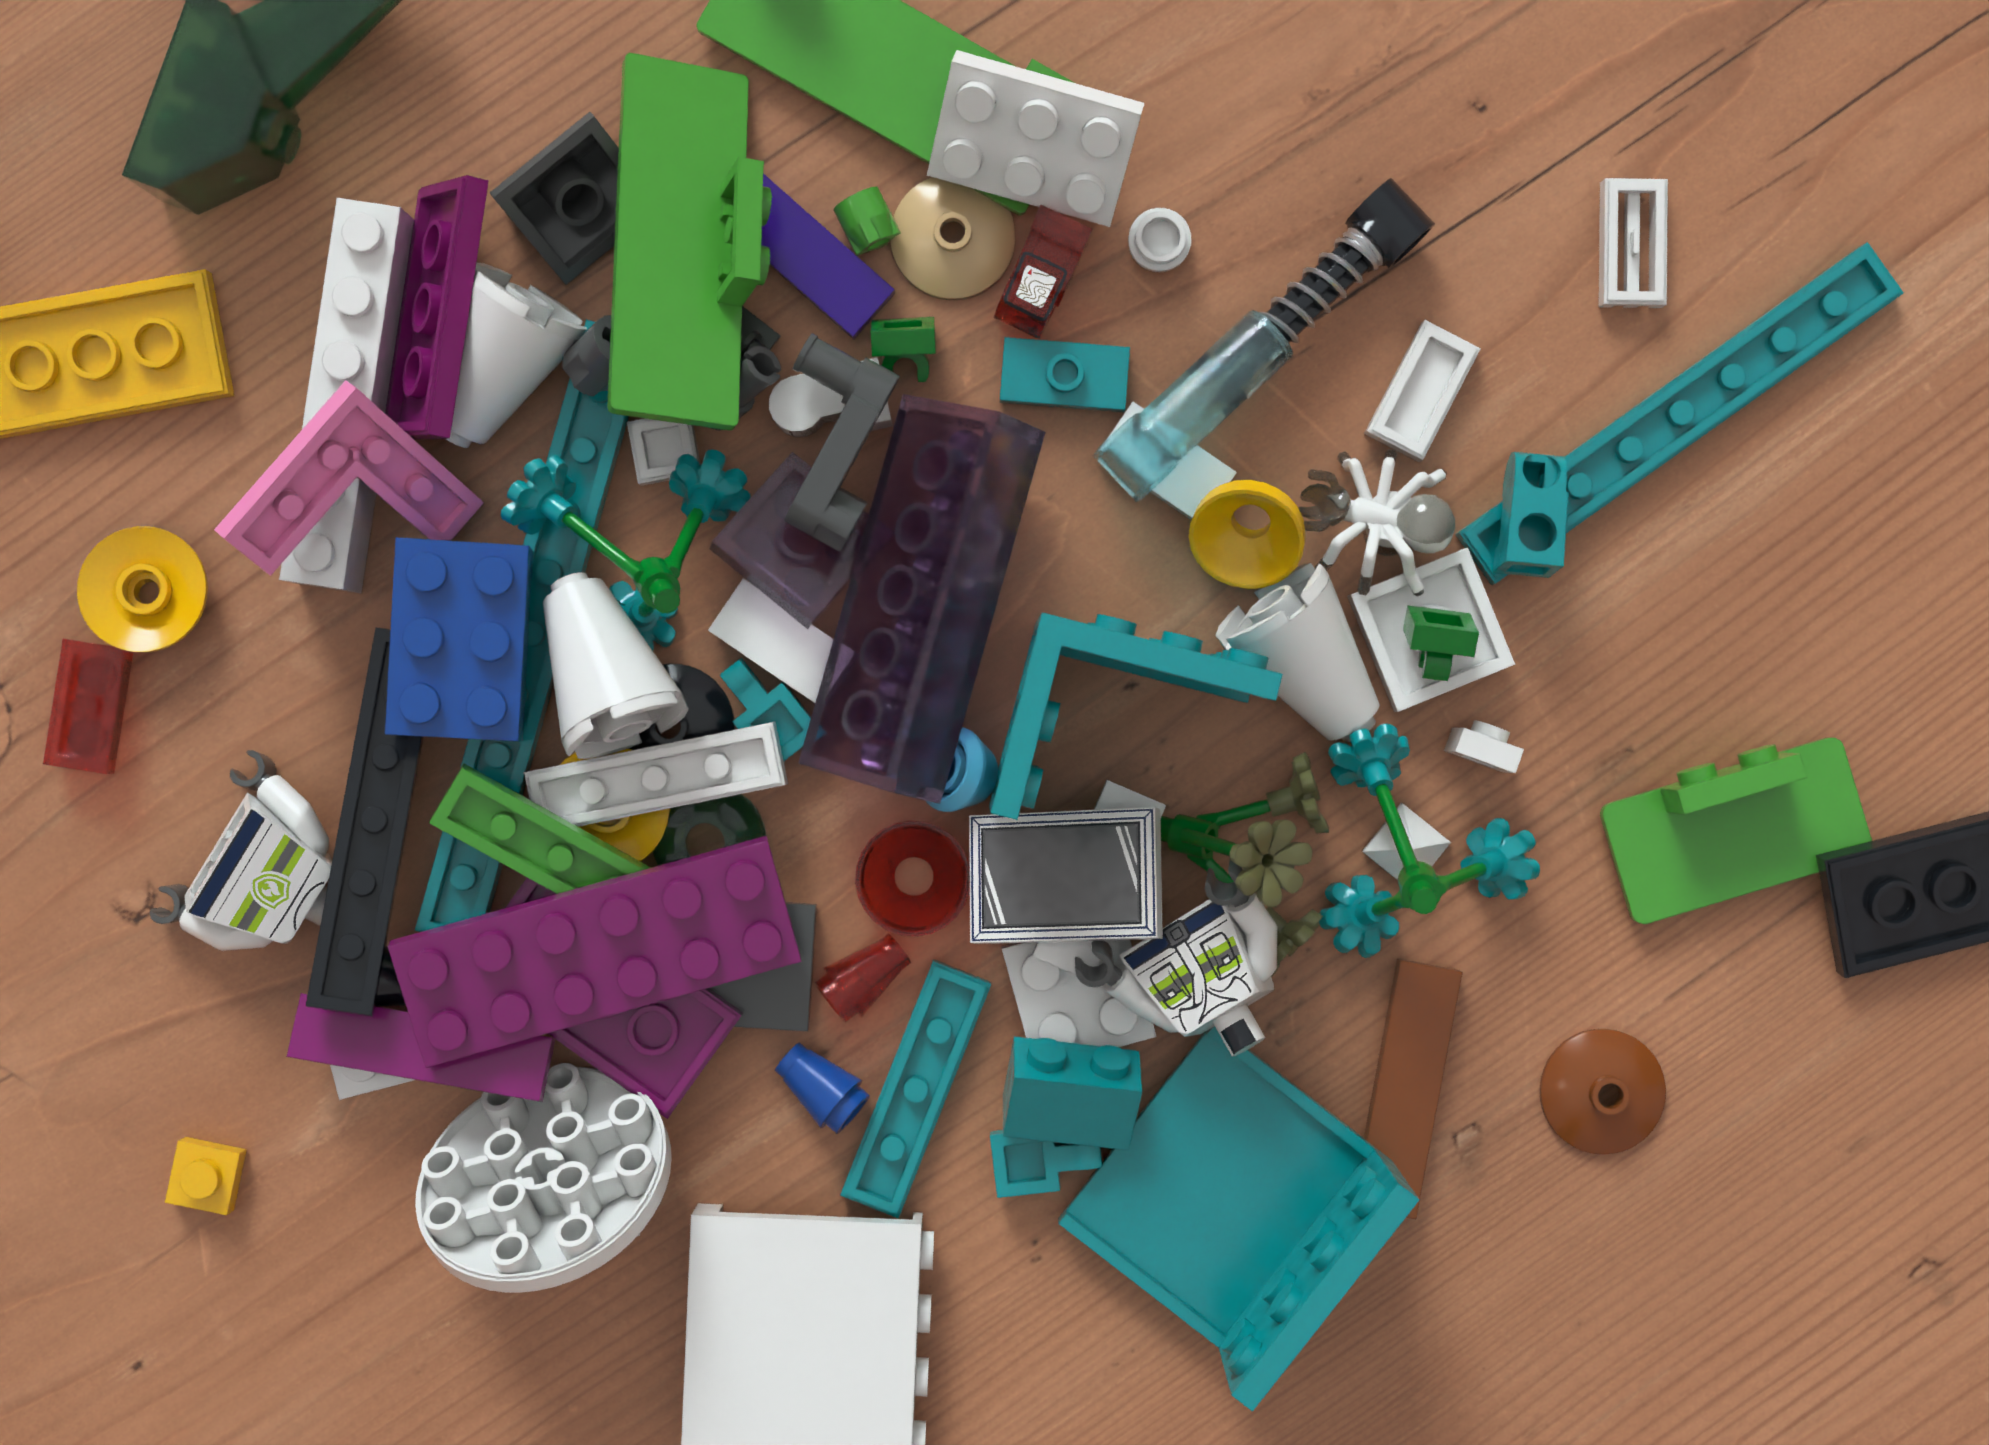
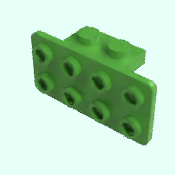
(1733, 828)

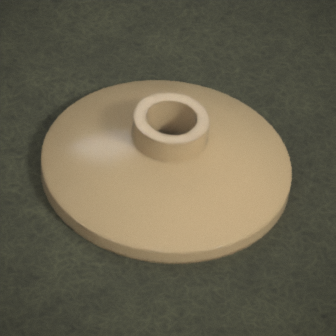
(948, 268)

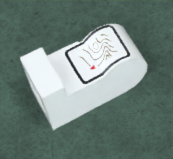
(803, 405)

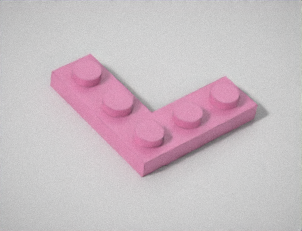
(339, 444)

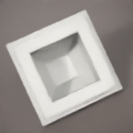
(1424, 839)

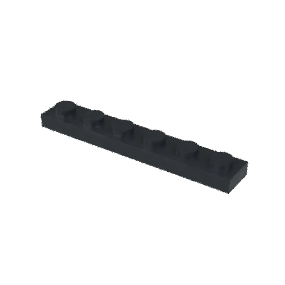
(365, 853)

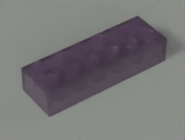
(922, 596)

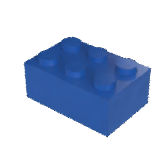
(459, 639)

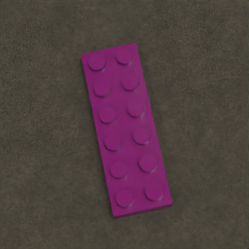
(594, 951)

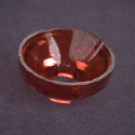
(904, 912)

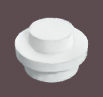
(1159, 240)

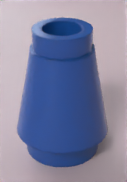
(822, 1087)

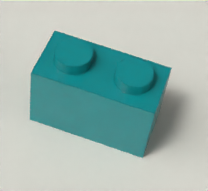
(1071, 1093)

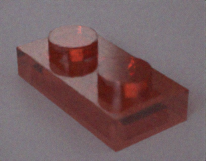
(88, 707)

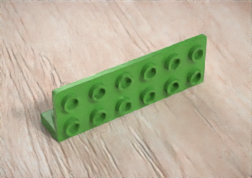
(859, 57)

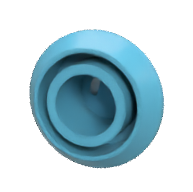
(970, 775)

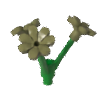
(1267, 856)

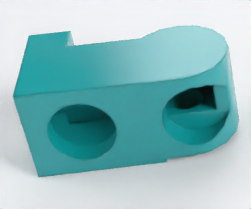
(1533, 516)

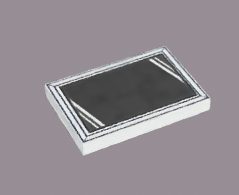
(1066, 876)

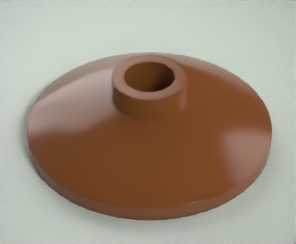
(1573, 1083)

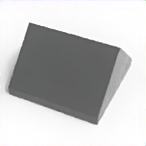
(567, 198)

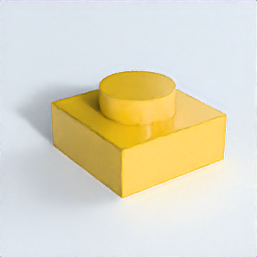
(205, 1175)

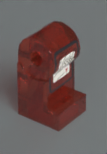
(1042, 271)

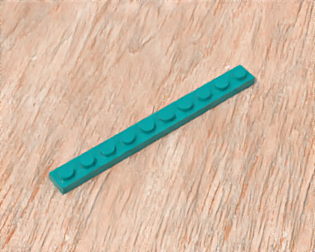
(589, 443)

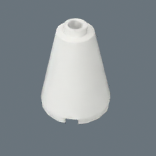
(508, 351)
(1313, 647)
(604, 671)

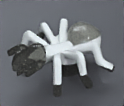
(1387, 521)

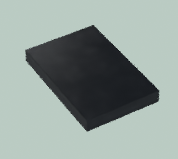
(1907, 895)

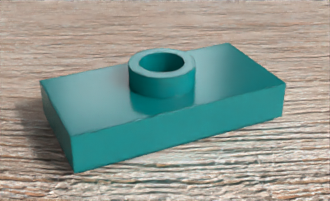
(1064, 374)

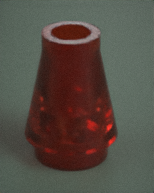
(861, 977)

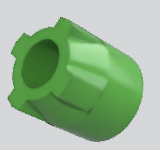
(866, 220)

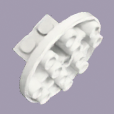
(546, 1188)

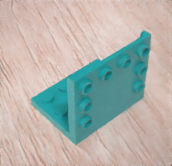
(1112, 645)
(1241, 1209)

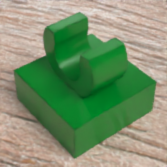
(904, 339)
(1439, 637)

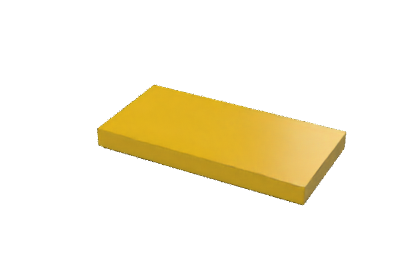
(111, 353)

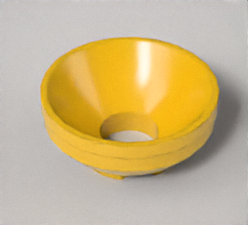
(1245, 555)

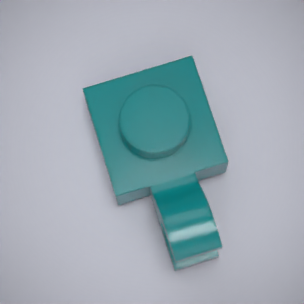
(765, 707)
(1035, 1165)

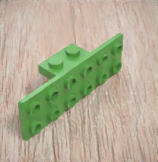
(683, 243)

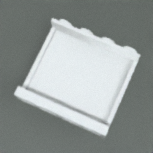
(804, 1329)

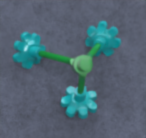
(706, 494)
(1362, 914)

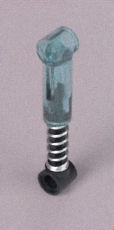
(1258, 345)

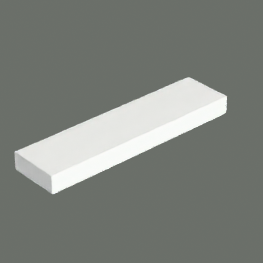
(661, 776)

